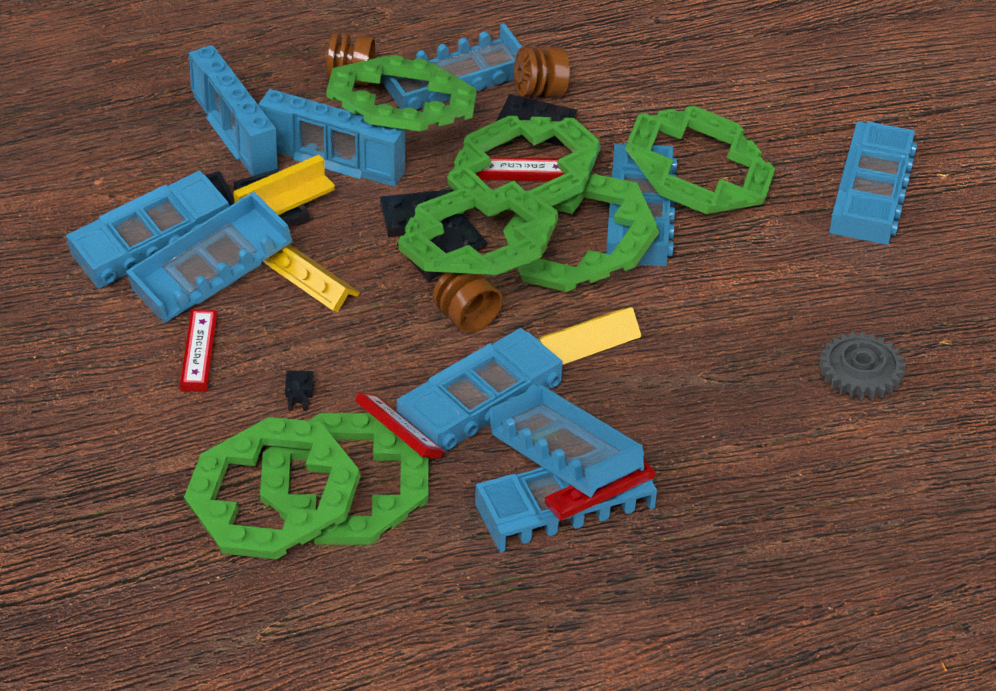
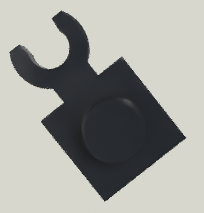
(299, 388)

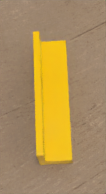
(291, 186)
(311, 277)
(593, 335)

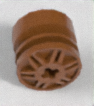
(342, 52)
(541, 71)
(467, 300)

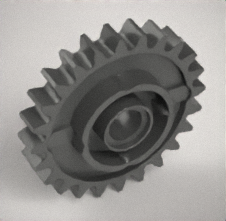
(862, 365)

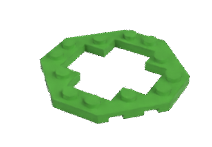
(344, 77)
(569, 131)
(742, 151)
(426, 225)
(596, 265)
(386, 509)
(301, 524)

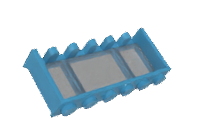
(479, 66)
(565, 439)

